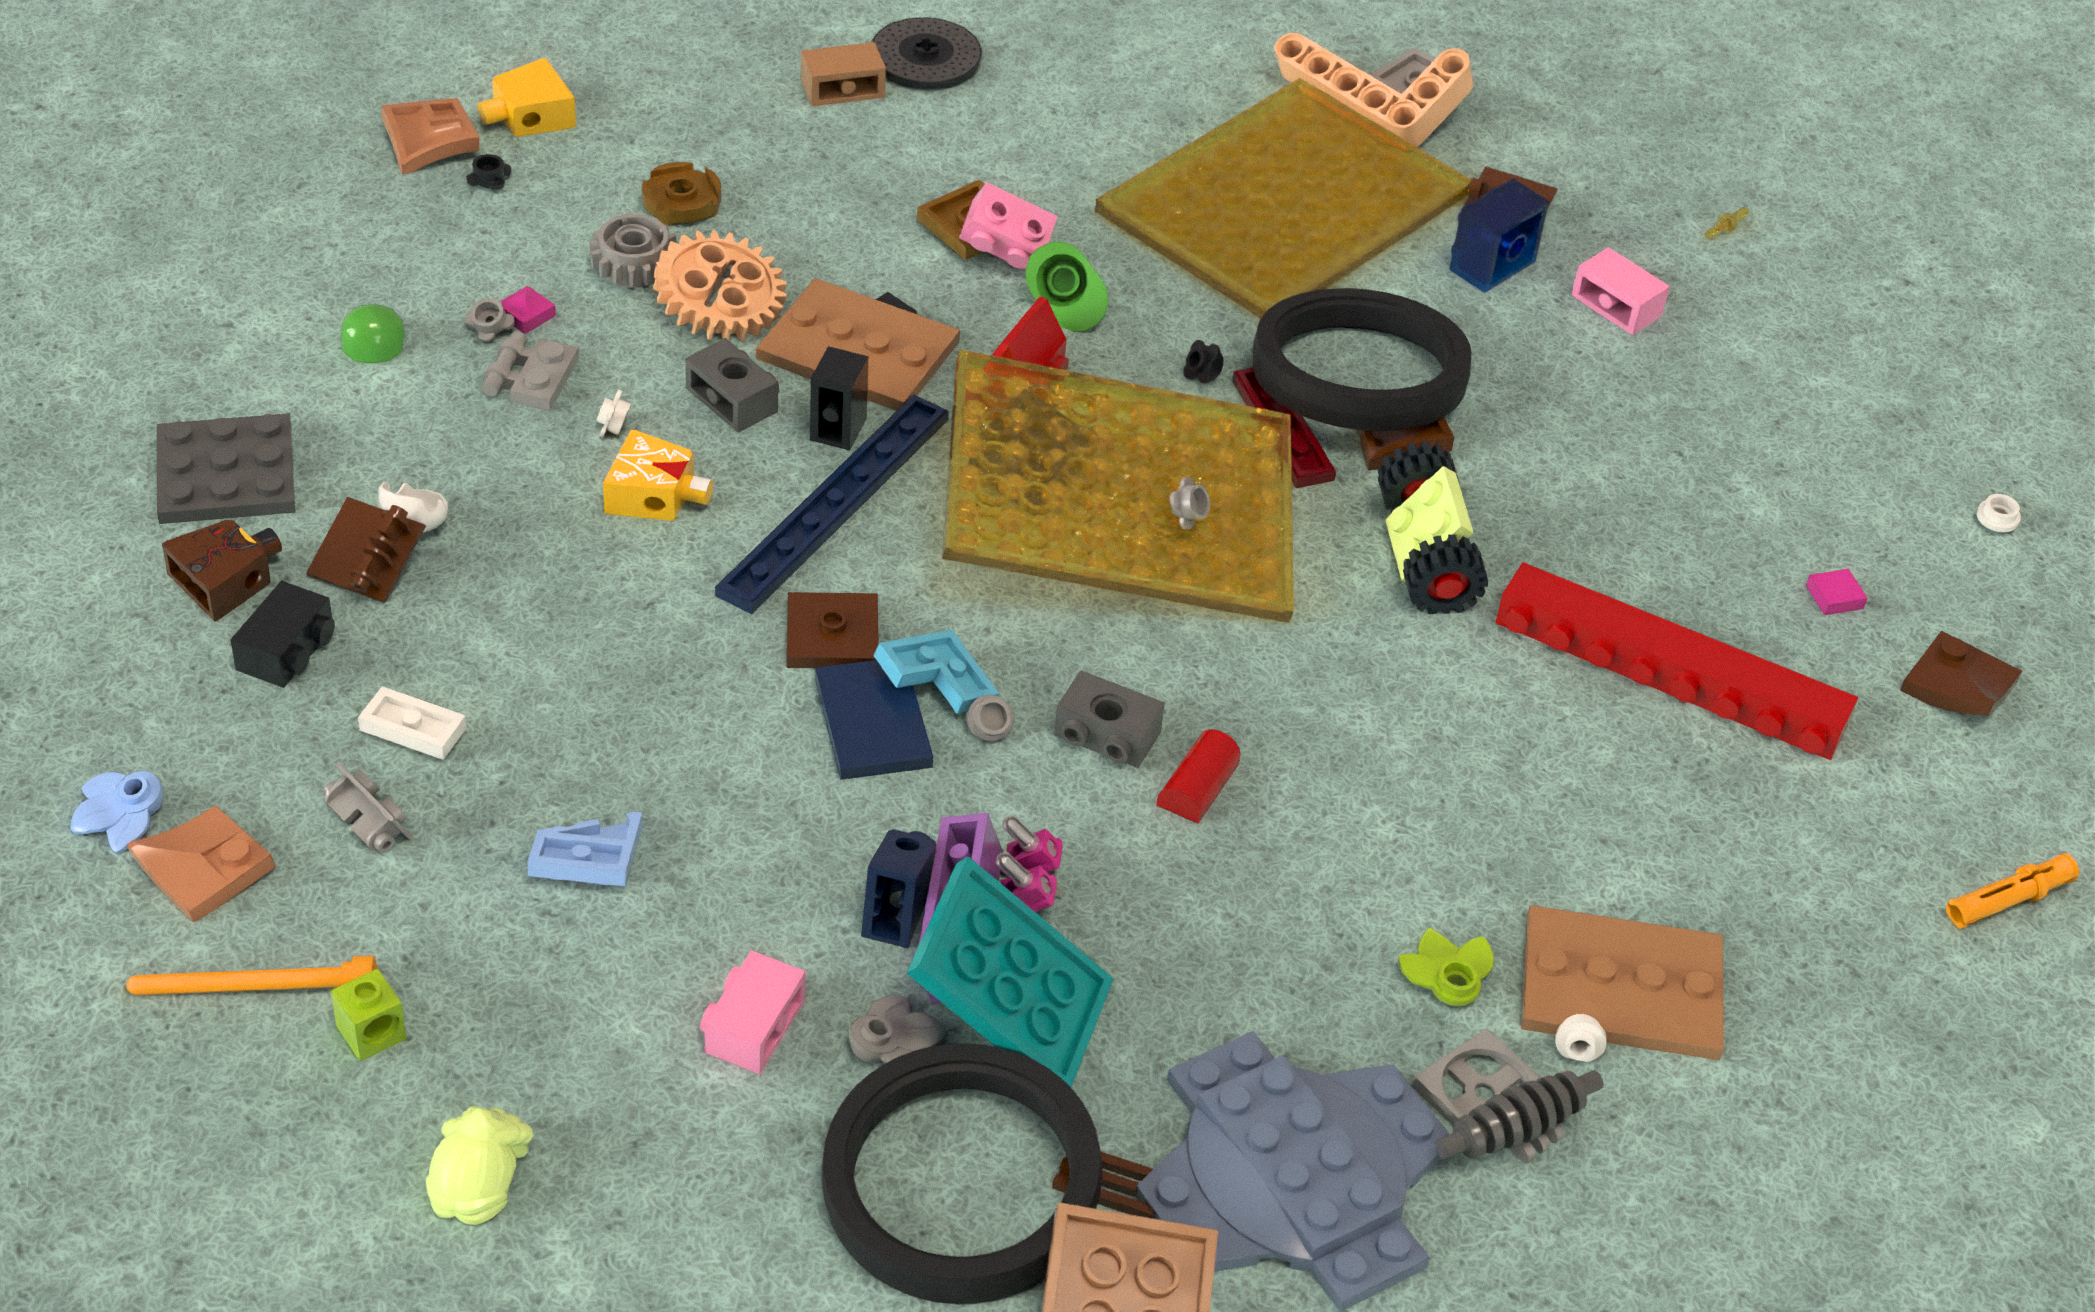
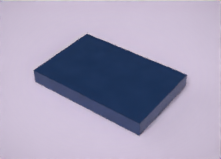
(871, 721)

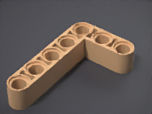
(1408, 114)

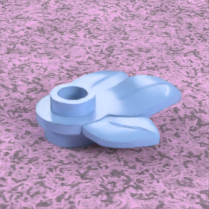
(117, 808)

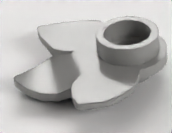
(893, 1030)

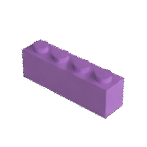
(957, 839)

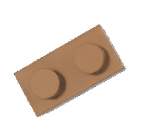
(843, 74)

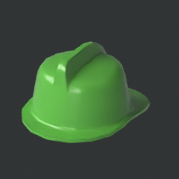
(1069, 285)

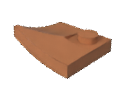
(428, 131)
(202, 862)

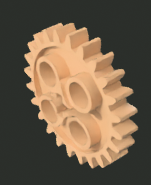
(694, 271)

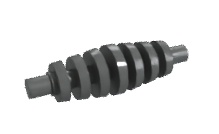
(1519, 1114)

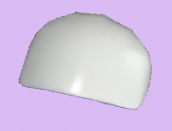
(421, 504)

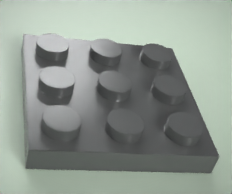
(225, 468)

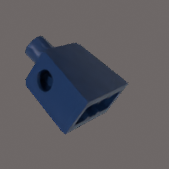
(904, 865)

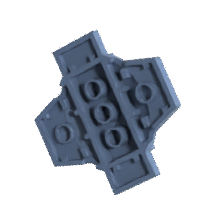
(1298, 1166)

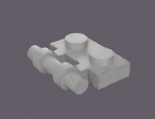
(542, 375)

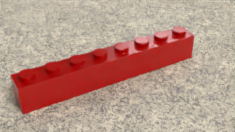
(1676, 660)

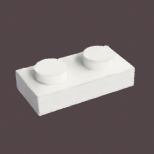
(412, 723)

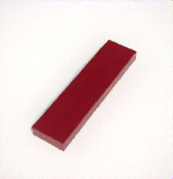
(1308, 459)

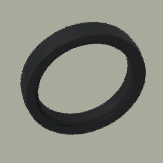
(1354, 406)
(941, 1069)

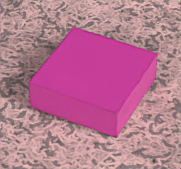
(1836, 591)

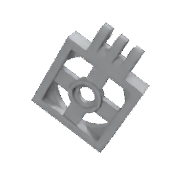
(1513, 1071)

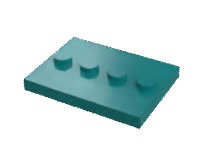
(1010, 972)

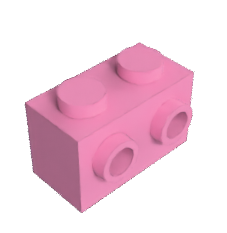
(1006, 226)

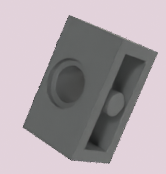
(732, 385)
(1109, 719)

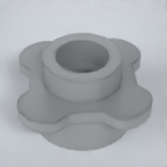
(486, 310)
(1190, 502)

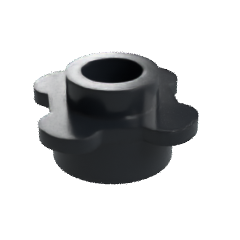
(488, 172)
(1203, 362)

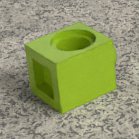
(368, 1014)

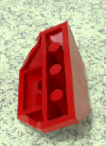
(1036, 338)

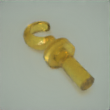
(1727, 222)

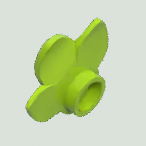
(1443, 963)

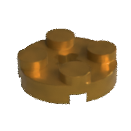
(699, 196)

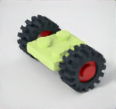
(1431, 529)

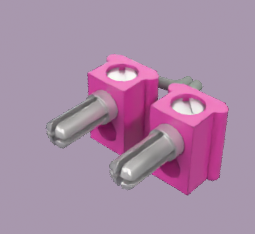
(1028, 862)

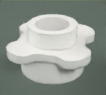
(613, 414)

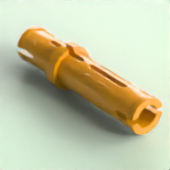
(2028, 883)

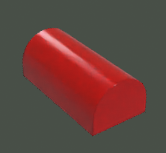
(1200, 775)

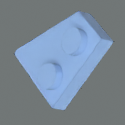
(586, 851)

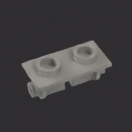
(379, 820)

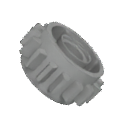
(629, 249)

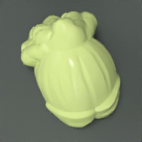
(476, 1164)

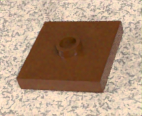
(831, 628)

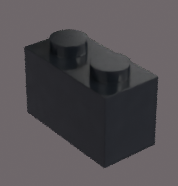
(838, 398)
(282, 634)

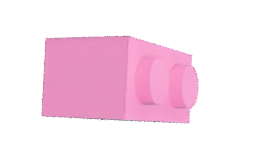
(1620, 290)
(753, 1011)

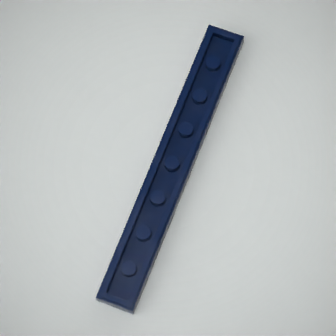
(831, 504)

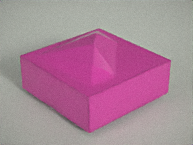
(528, 309)

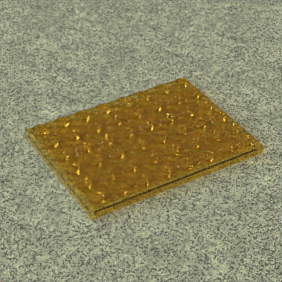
(1283, 197)
(1078, 479)

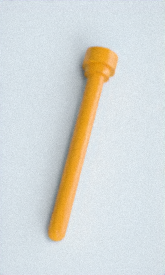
(251, 979)

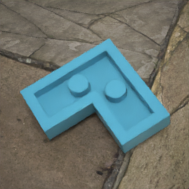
(939, 659)

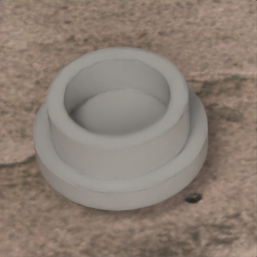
(990, 718)

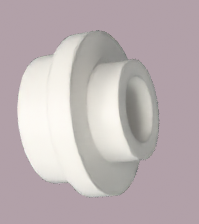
(1999, 513)
(1581, 1028)

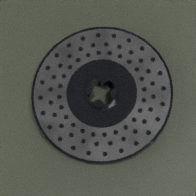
(928, 52)

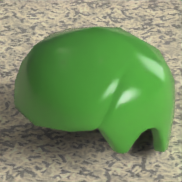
(372, 334)

